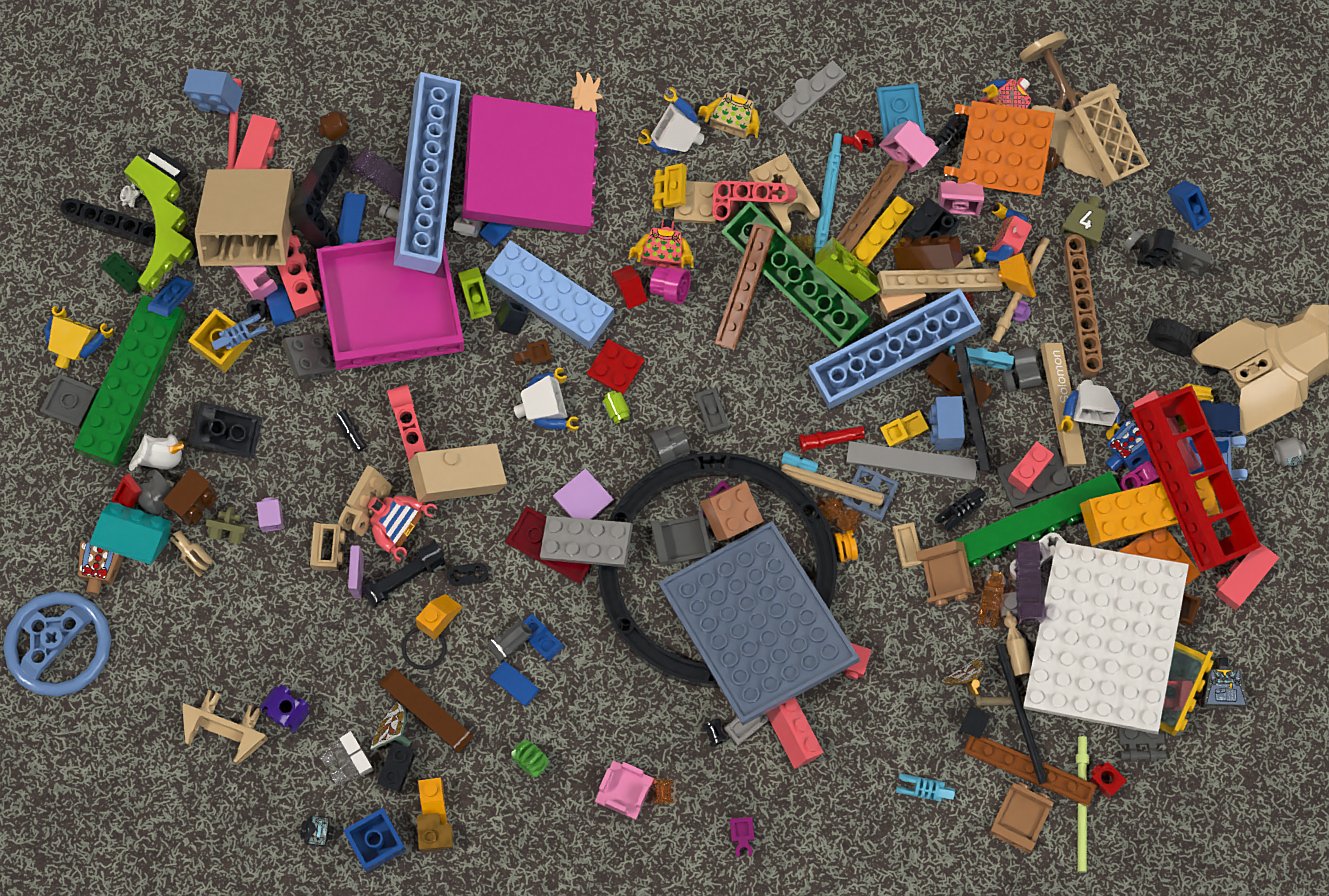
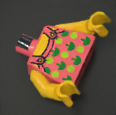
(663, 248)

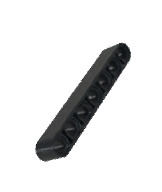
(120, 226)

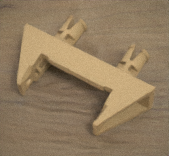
(241, 732)

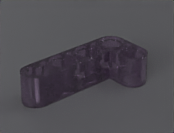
(378, 172)
(1028, 583)

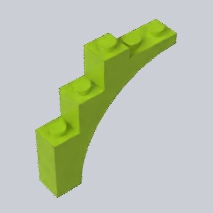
(169, 220)

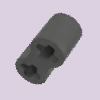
(1026, 368)

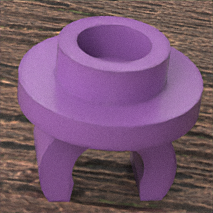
(1022, 312)

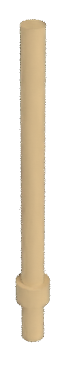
(1004, 323)

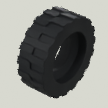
(1172, 336)

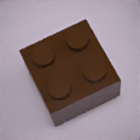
(190, 498)

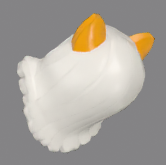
(158, 453)

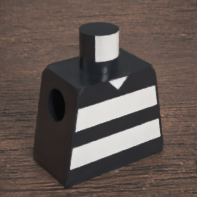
(166, 165)

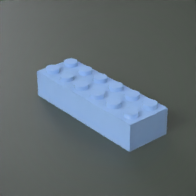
(549, 294)

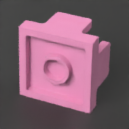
(255, 280)
(624, 789)

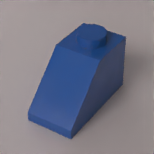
(1190, 204)

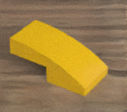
(904, 429)

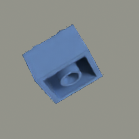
(213, 91)
(947, 423)

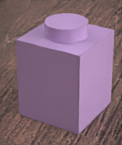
(270, 515)

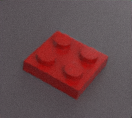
(615, 367)

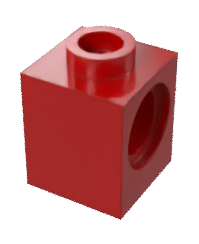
(1117, 779)

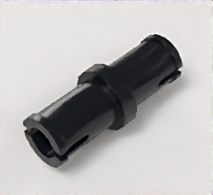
(350, 431)

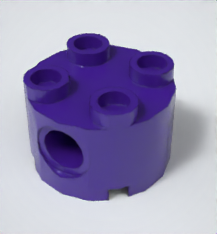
(279, 696)

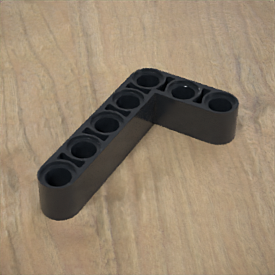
(311, 195)

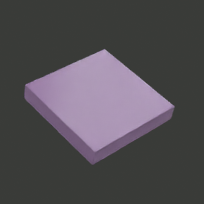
(583, 497)
(356, 571)

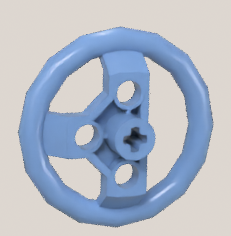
(27, 616)

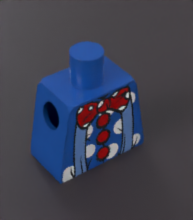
(1127, 448)

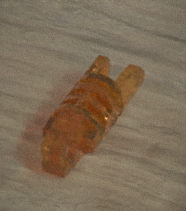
(991, 598)

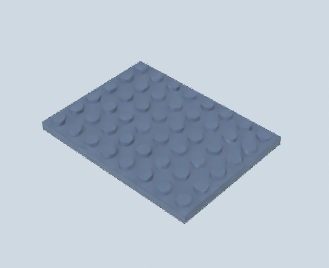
(758, 622)

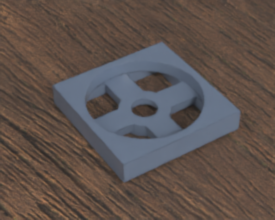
(863, 507)

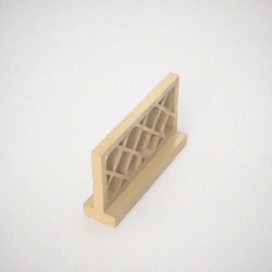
(1091, 142)

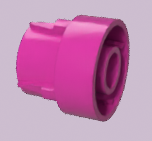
(671, 284)

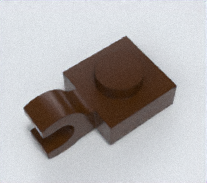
(536, 353)

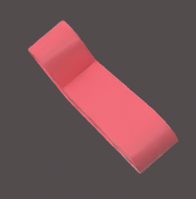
(754, 194)

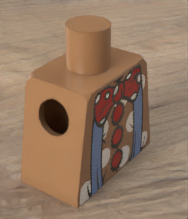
(97, 567)

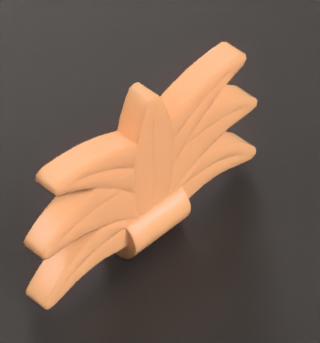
(585, 93)

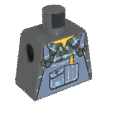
(1224, 687)

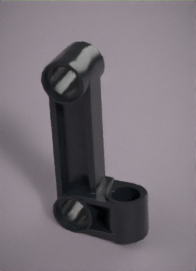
(429, 558)

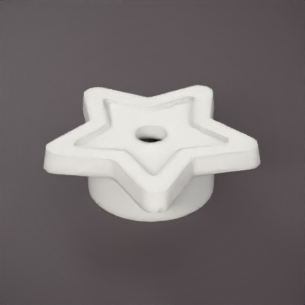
(128, 195)

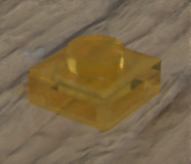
(805, 243)

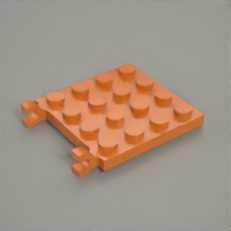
(1004, 147)

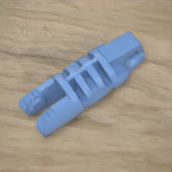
(235, 335)

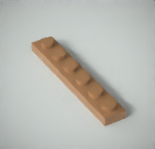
(871, 204)

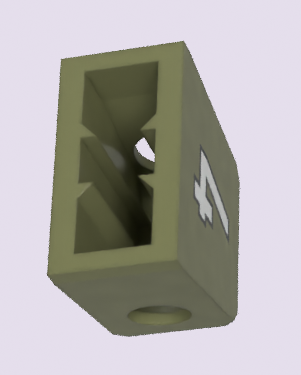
(1086, 221)

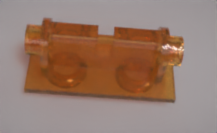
(847, 518)

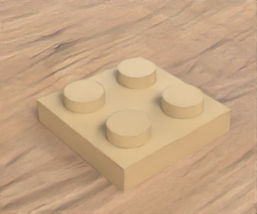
(698, 204)

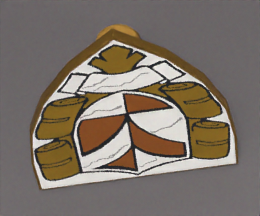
(967, 675)

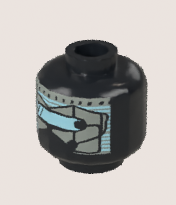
(316, 831)

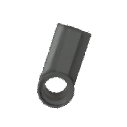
(507, 643)

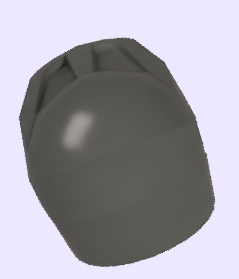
(154, 493)

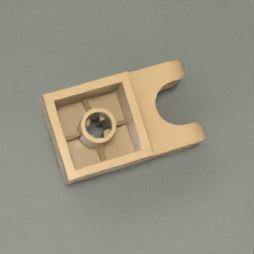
(782, 171)

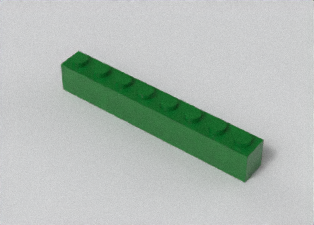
(1035, 520)

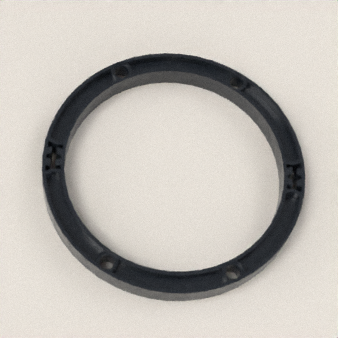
(686, 469)

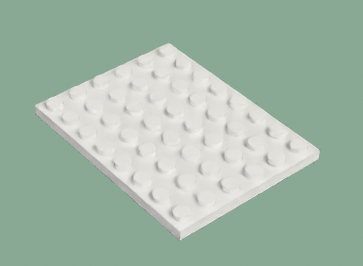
(1106, 637)

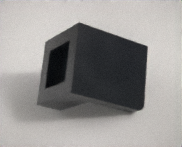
(511, 317)
(974, 722)

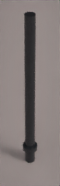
(1021, 714)

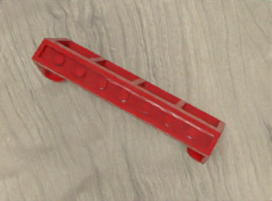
(1180, 484)

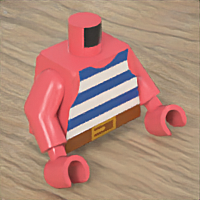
(395, 520)

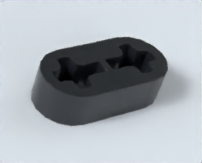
(466, 569)

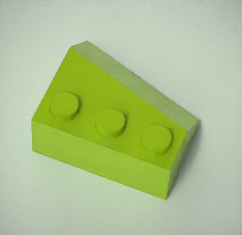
(846, 270)

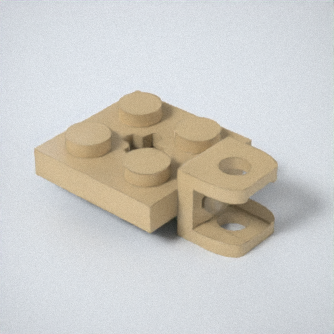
(370, 485)

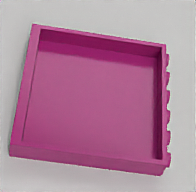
(530, 165)
(384, 309)

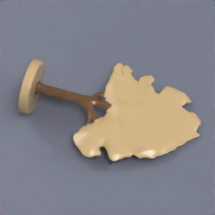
(1063, 135)

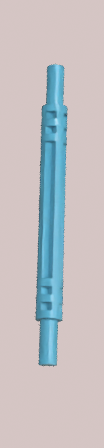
(828, 194)

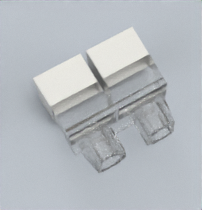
(349, 757)

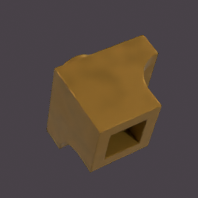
(433, 835)

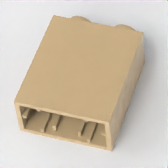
(245, 217)

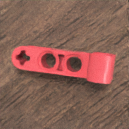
(402, 404)

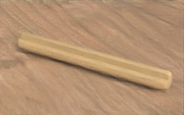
(833, 485)

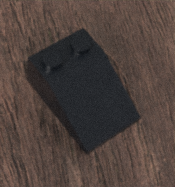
(223, 430)

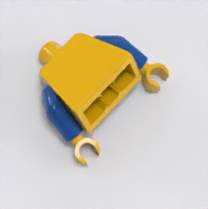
(72, 338)

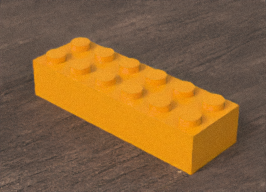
(1137, 511)

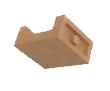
(946, 572)
(1021, 817)

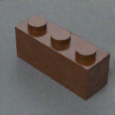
(928, 253)
(944, 375)

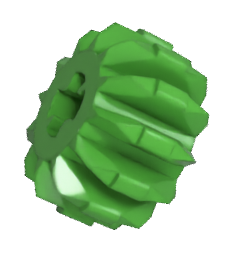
(529, 758)

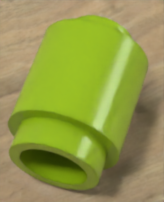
(616, 406)

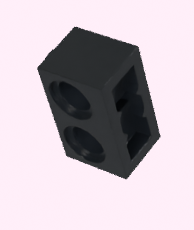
(396, 768)

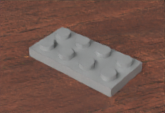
(586, 541)

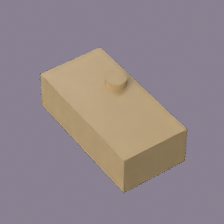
(457, 472)

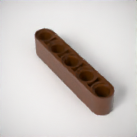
(426, 710)

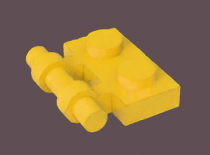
(674, 187)

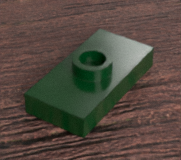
(121, 272)

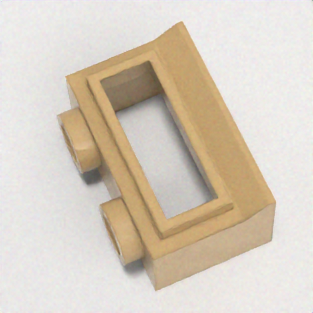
(317, 542)

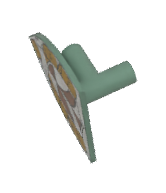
(391, 728)

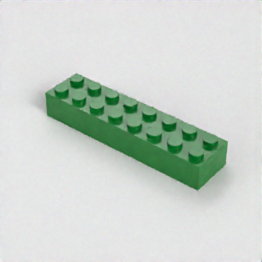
(801, 280)
(128, 384)

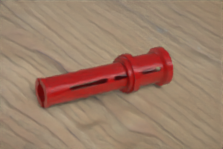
(821, 439)

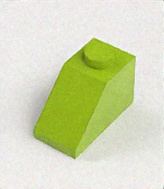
(474, 293)

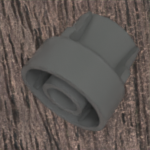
(669, 443)

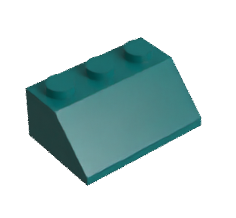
(131, 533)

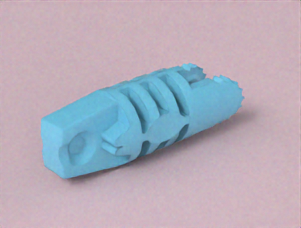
(925, 788)

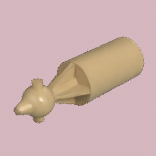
(1017, 648)

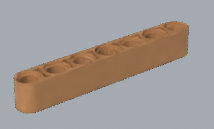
(1080, 315)

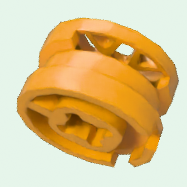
(846, 544)

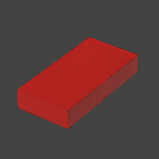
(126, 492)

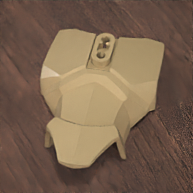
(1293, 355)

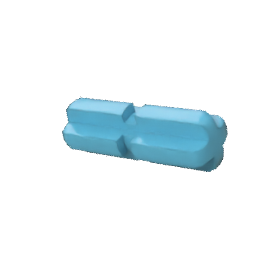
(794, 460)

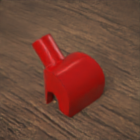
(859, 138)

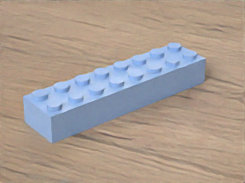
(894, 348)

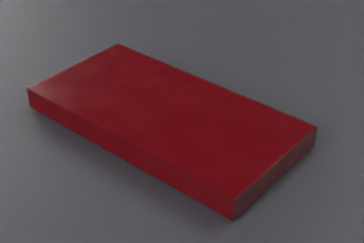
(528, 538)

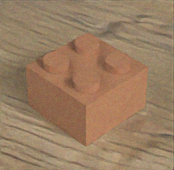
(731, 511)

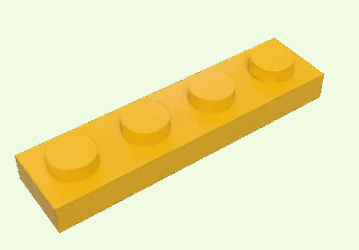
(882, 230)

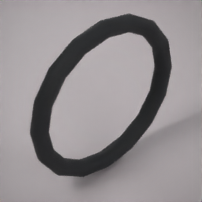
(422, 667)

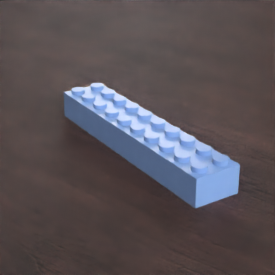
(427, 173)

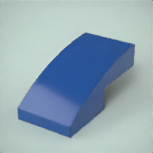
(280, 307)
(542, 639)
(515, 683)

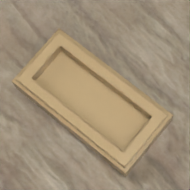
(907, 544)

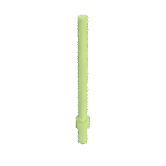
(1082, 760)

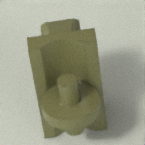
(236, 530)

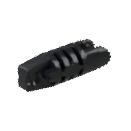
(948, 135)
(961, 509)

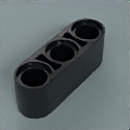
(1156, 248)

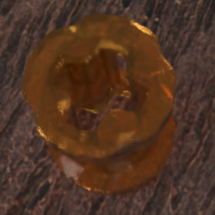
(663, 791)

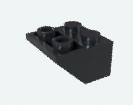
(930, 221)

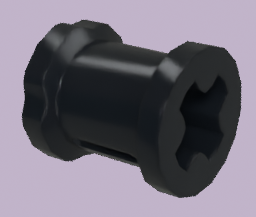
(257, 305)
(715, 732)

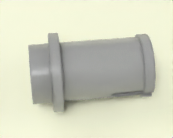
(389, 212)

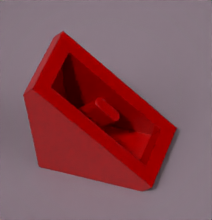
(630, 286)

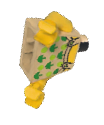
(733, 114)

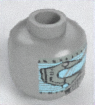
(1289, 452)

